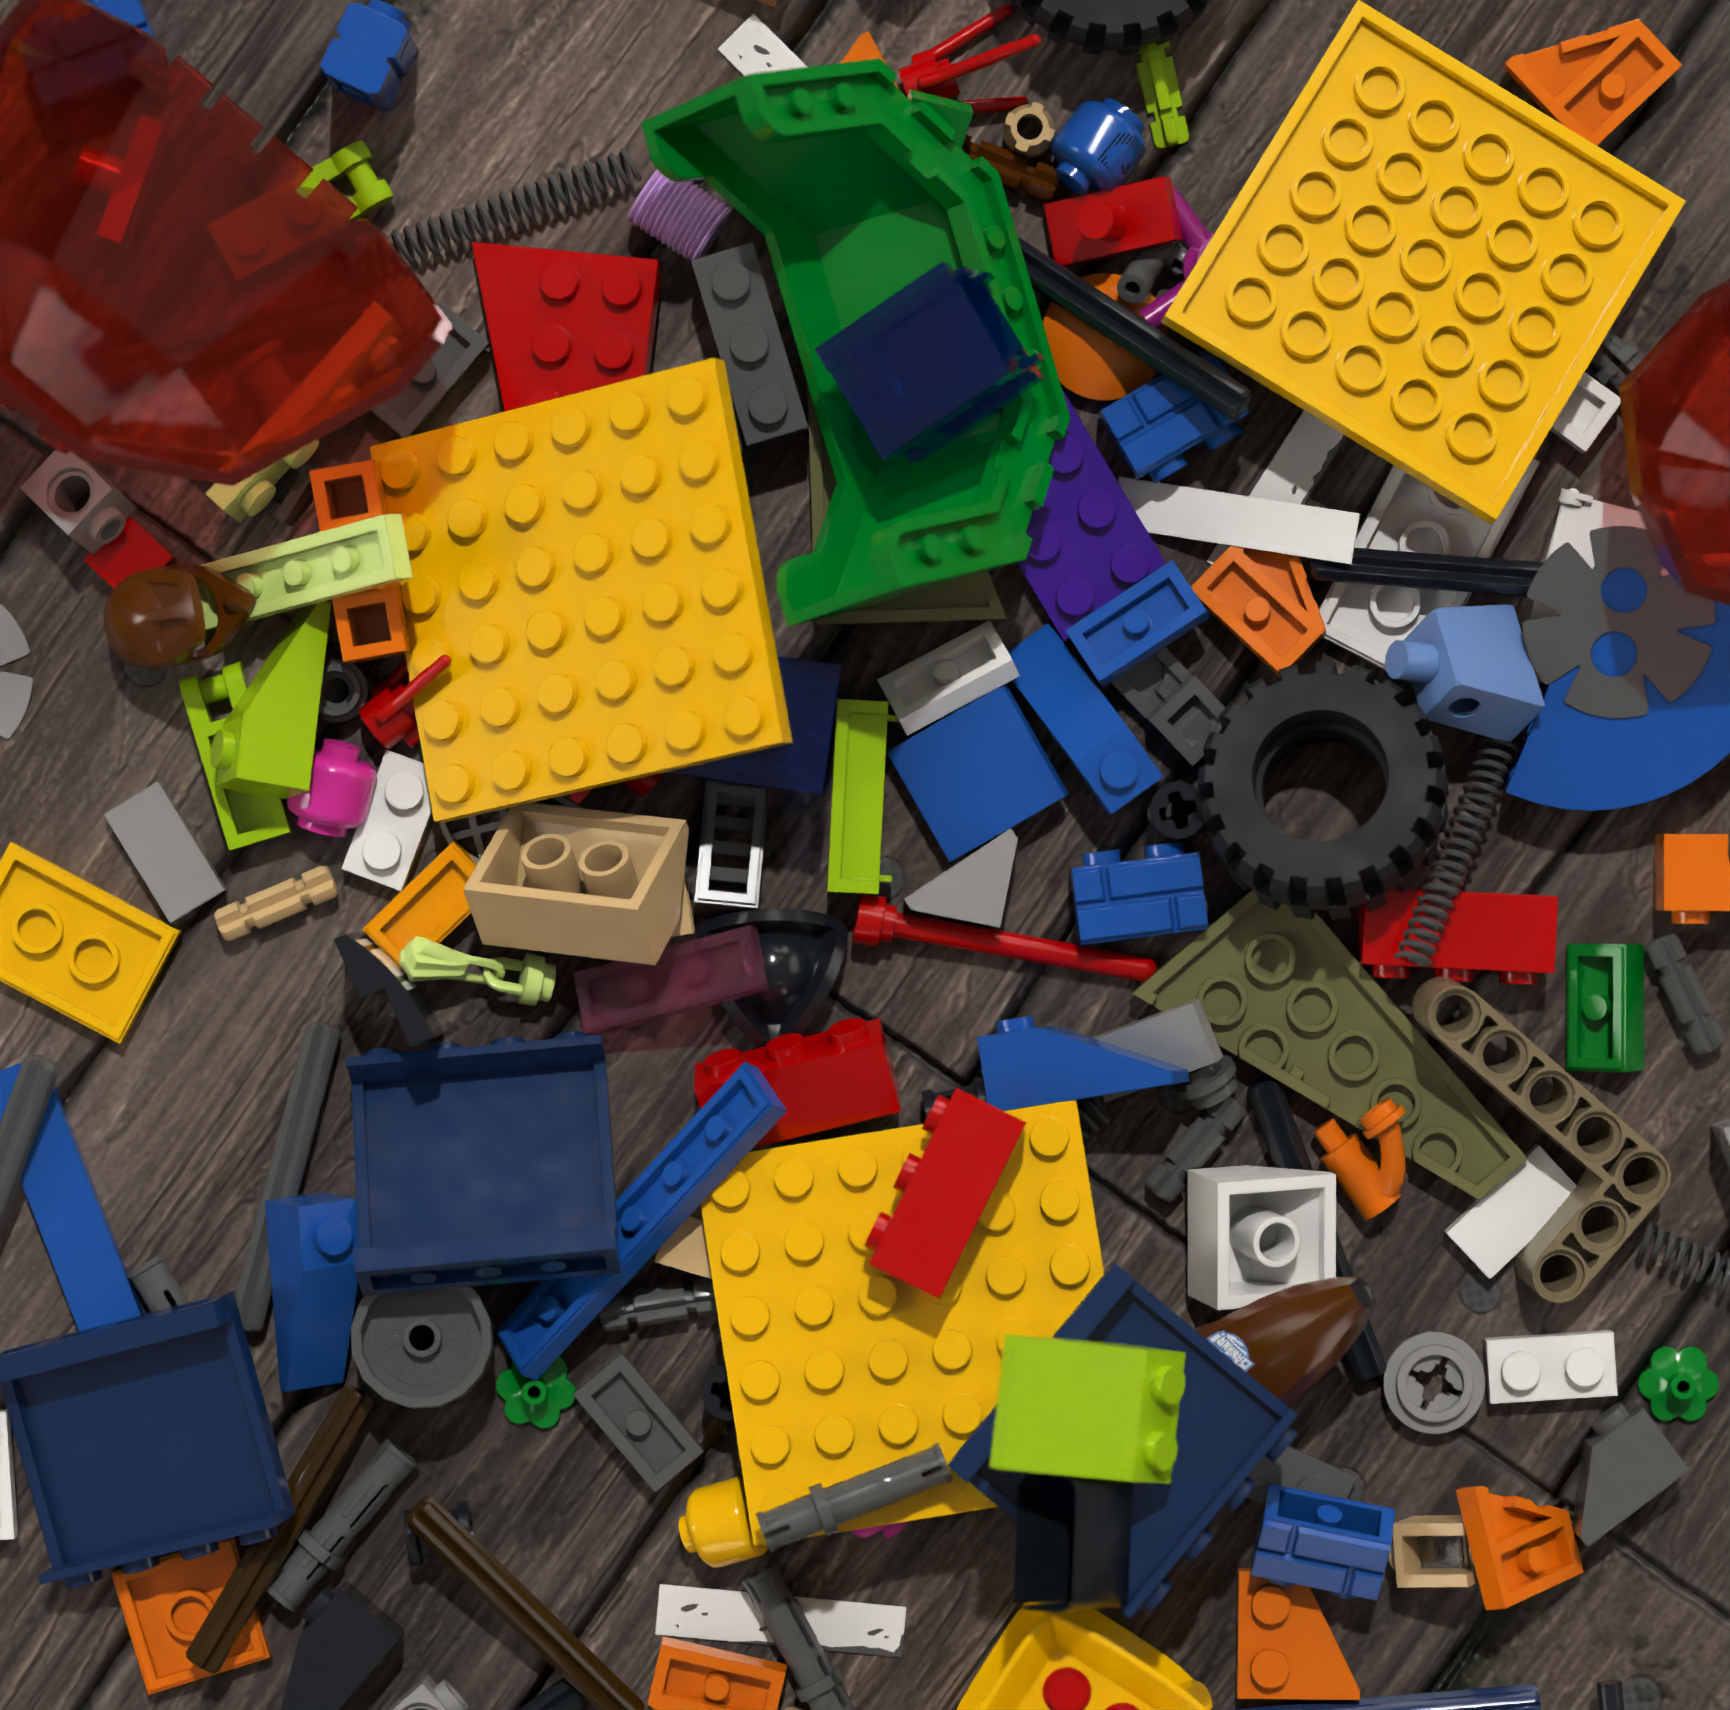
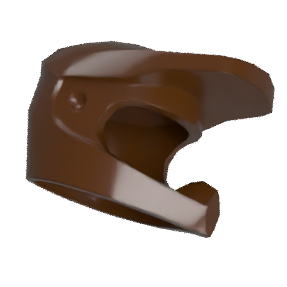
(159, 616)

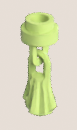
(433, 961)

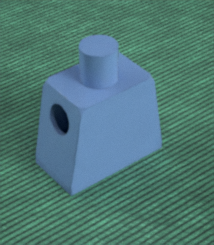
(1470, 670)

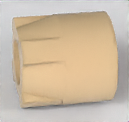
(1025, 147)

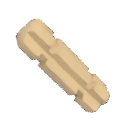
(276, 903)

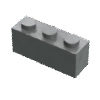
(751, 346)

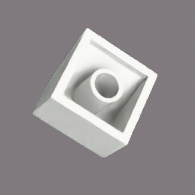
(1258, 1232)

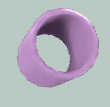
(679, 215)

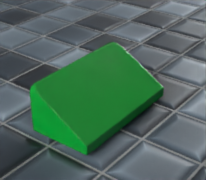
(1605, 1007)

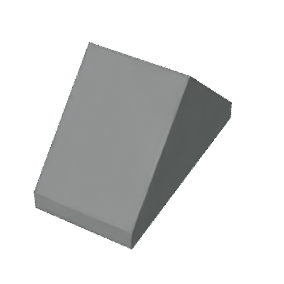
(973, 887)

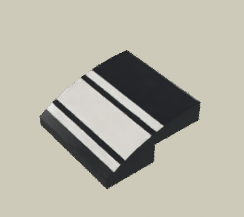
(375, 971)

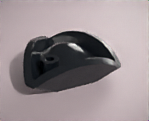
(800, 963)

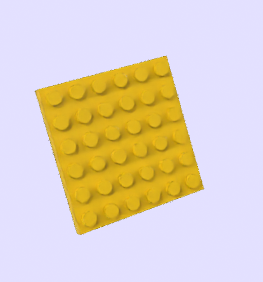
(1424, 262)
(590, 592)
(854, 1366)

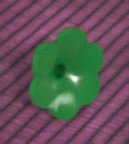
(1666, 1371)
(541, 1410)

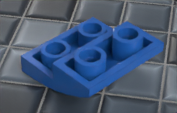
(977, 772)

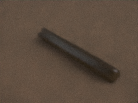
(265, 1558)
(519, 1607)

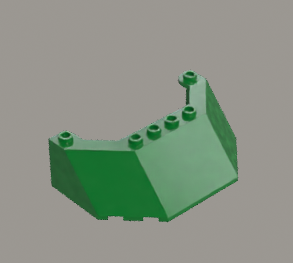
(853, 208)

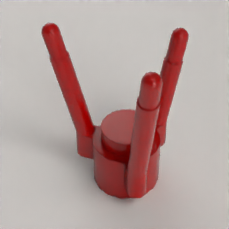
(939, 77)
(391, 710)

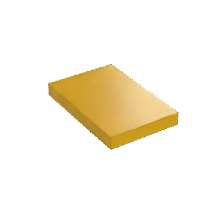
(77, 944)

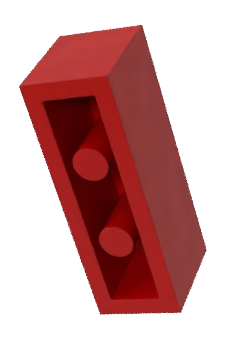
(1483, 933)
(817, 1077)
(944, 1191)

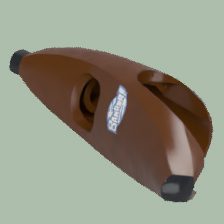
(1294, 1333)

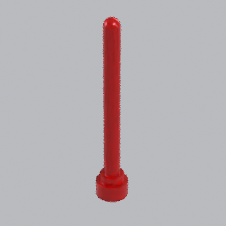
(881, 921)

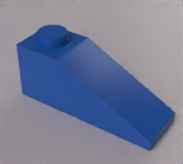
(1081, 720)
(1055, 1065)
(312, 1285)

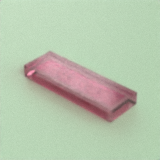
(682, 981)

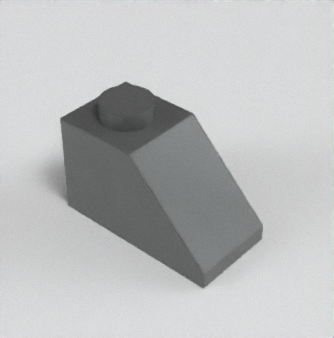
(1621, 1470)

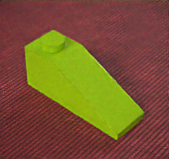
(274, 725)

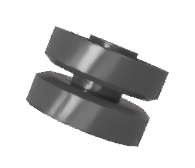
(423, 1377)

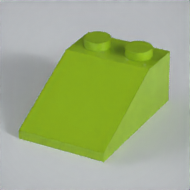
(1087, 1409)

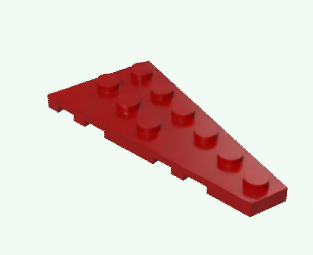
(566, 319)

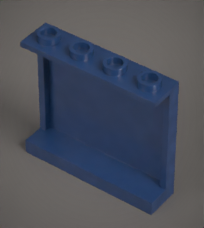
(483, 1164)
(1220, 1435)
(145, 1440)

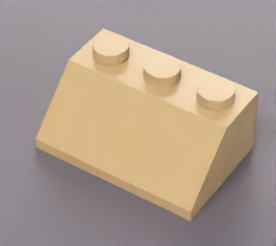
(580, 883)

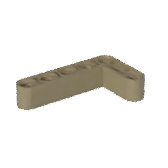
(1559, 1119)

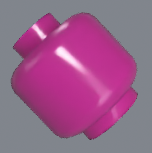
(338, 790)

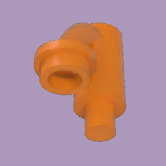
(1357, 1172)

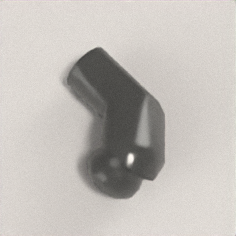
(1147, 267)

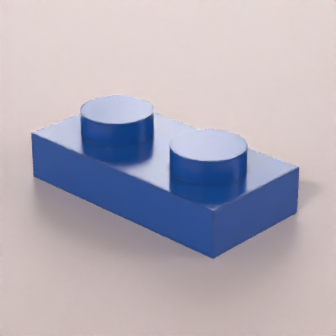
(1137, 623)

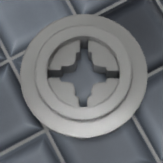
(1444, 1410)

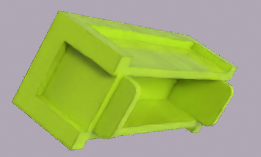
(858, 796)

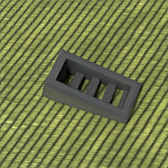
(718, 903)

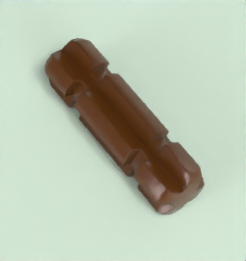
(1015, 170)

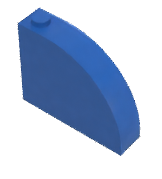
(1622, 762)

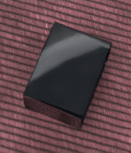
(1072, 1542)

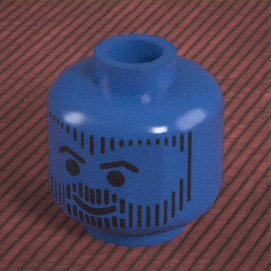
(1098, 146)

